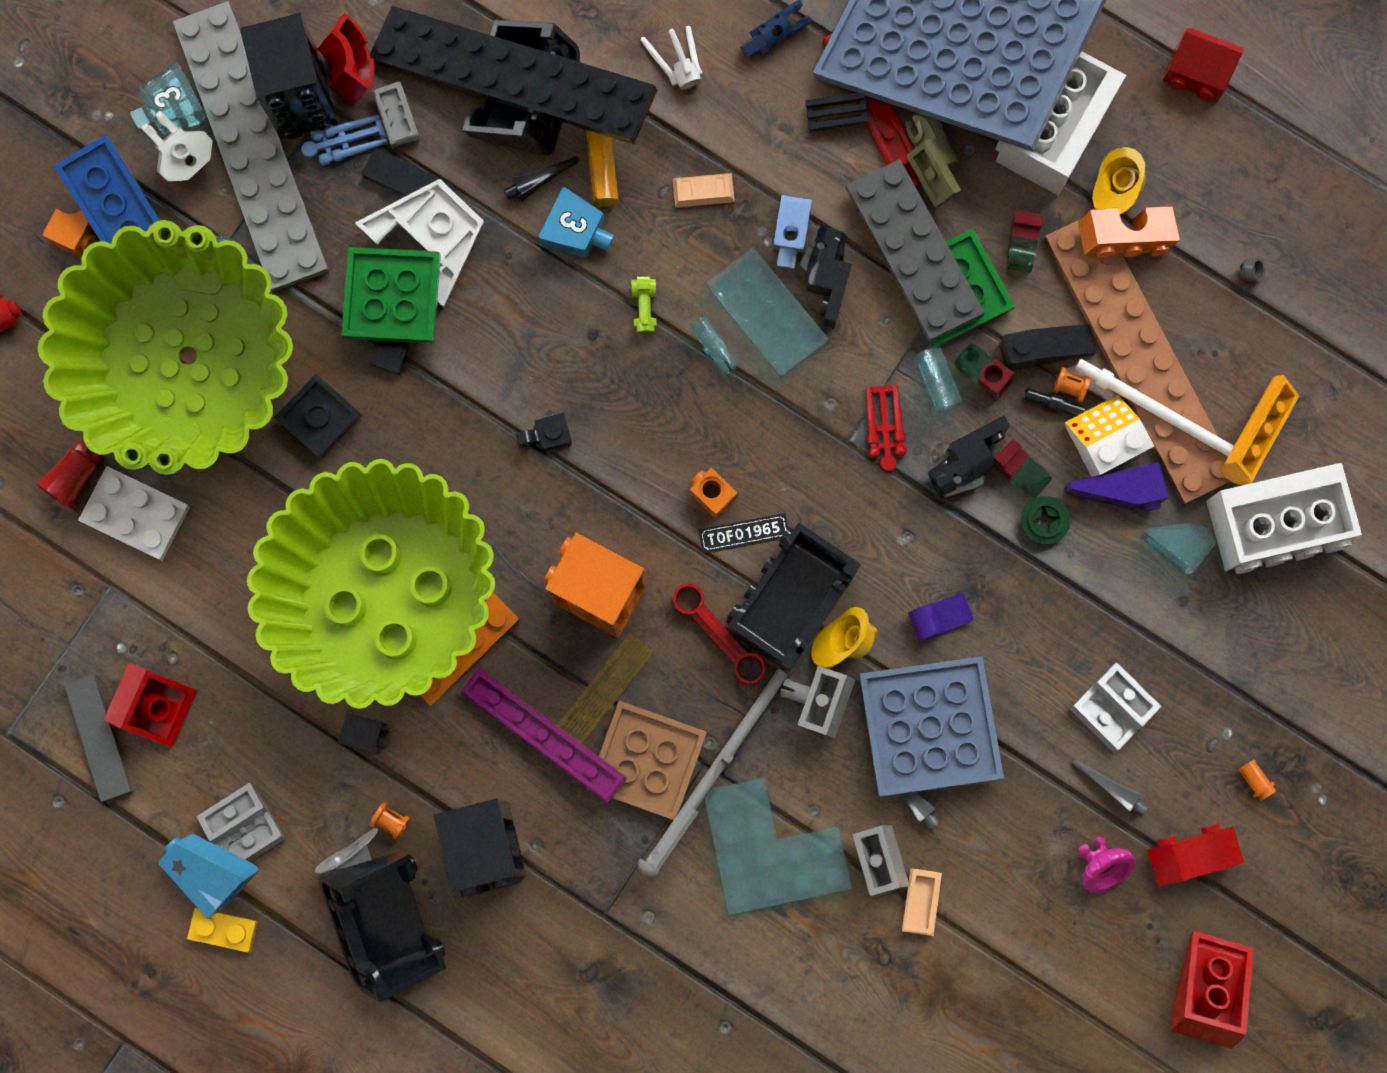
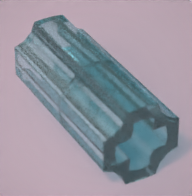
(938, 379)

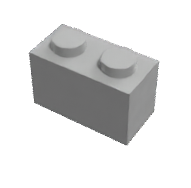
(881, 860)

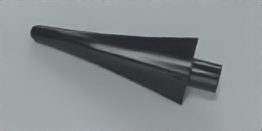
(528, 183)

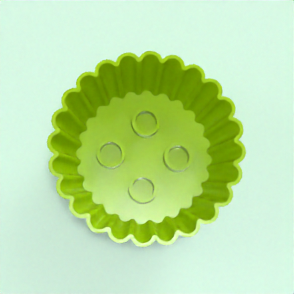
(370, 583)

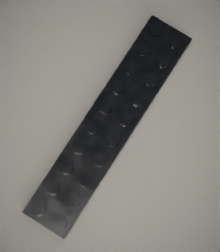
(514, 74)

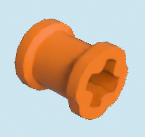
(1071, 384)
(390, 821)

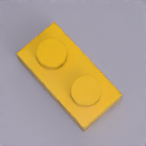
(223, 930)

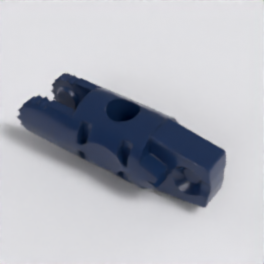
(762, 36)

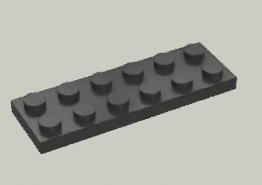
(915, 251)

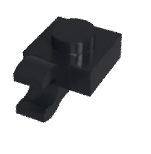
(549, 432)

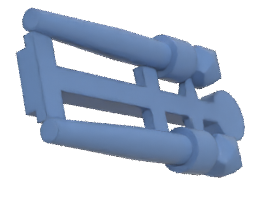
(311, 149)

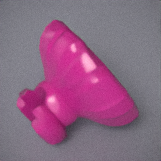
(1105, 866)

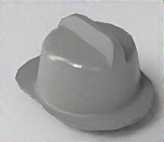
(349, 856)

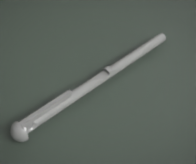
(651, 867)

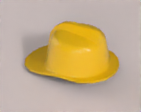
(1119, 180)
(844, 638)

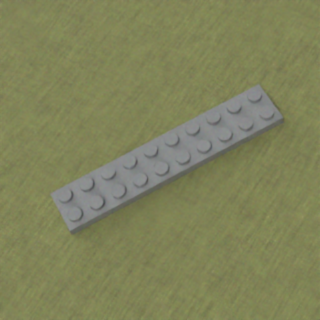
(250, 148)

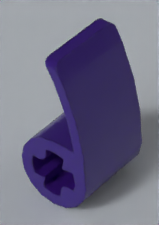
(940, 616)

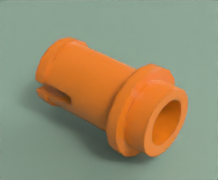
(1257, 780)

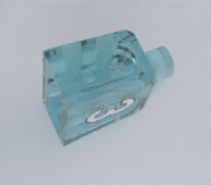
(172, 96)

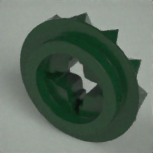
(1053, 508)

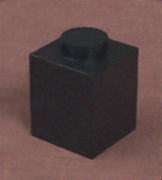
(364, 734)

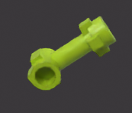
(643, 289)

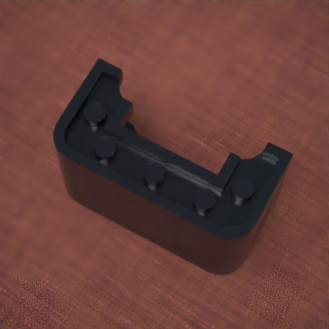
(792, 596)

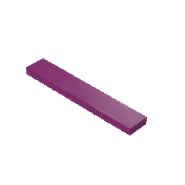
(544, 735)

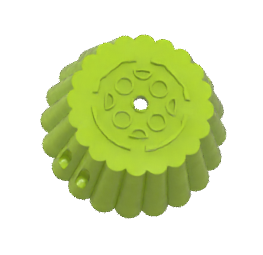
(122, 337)

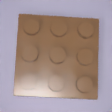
(654, 757)

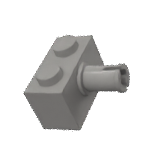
(822, 701)

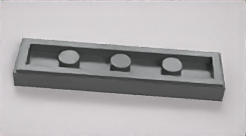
(98, 738)

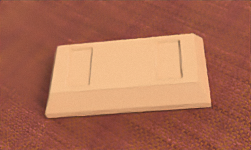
(703, 190)
(921, 902)

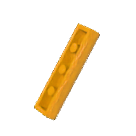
(602, 169)
(1260, 431)

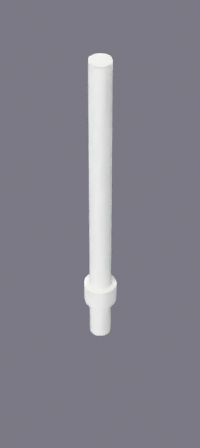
(1105, 379)

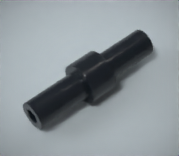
(1053, 402)

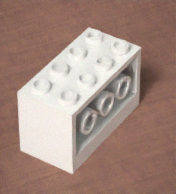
(1069, 128)
(1284, 519)

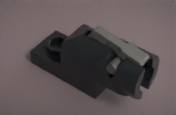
(826, 271)
(969, 460)

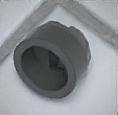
(1252, 270)

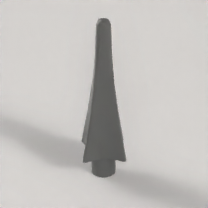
(1123, 796)
(921, 810)

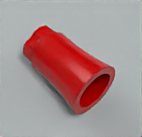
(70, 474)

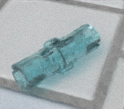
(714, 345)

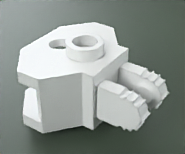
(177, 147)

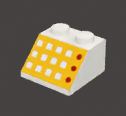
(1108, 435)

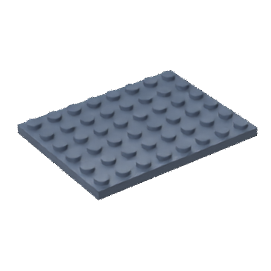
(962, 61)

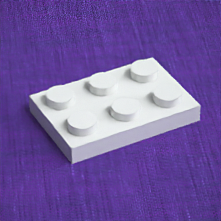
(134, 513)

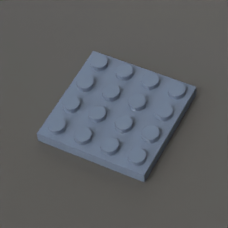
(931, 727)

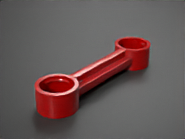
(718, 634)

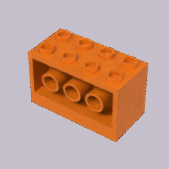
(595, 584)

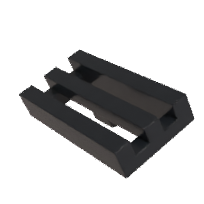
(836, 100)

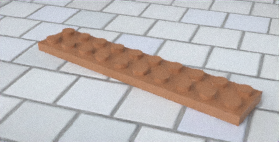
(1140, 359)

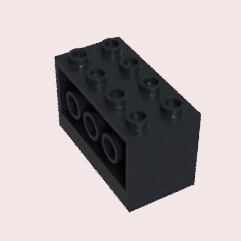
(289, 76)
(480, 847)

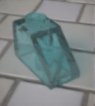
(1181, 544)

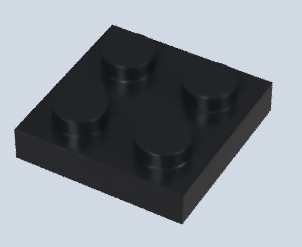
(318, 416)

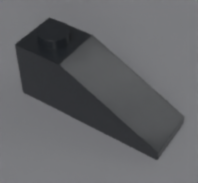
(1046, 346)

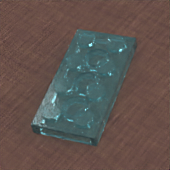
(767, 312)

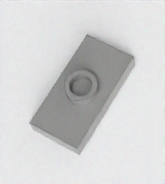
(396, 114)

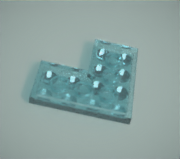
(759, 867)

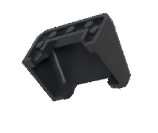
(511, 125)
(381, 925)

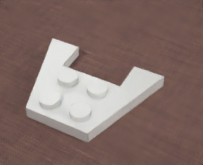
(437, 223)

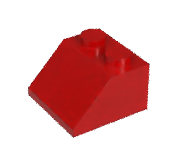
(1202, 64)
(150, 705)

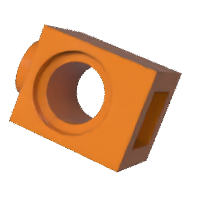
(717, 505)

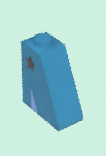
(206, 872)

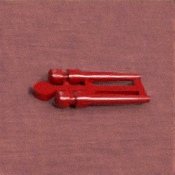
(888, 462)

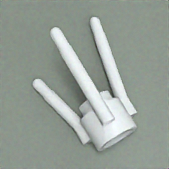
(686, 72)

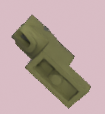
(932, 158)

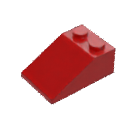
(1214, 991)

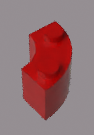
(348, 59)
(1196, 855)

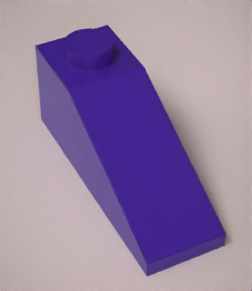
(1129, 488)

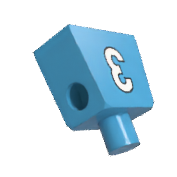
(574, 227)

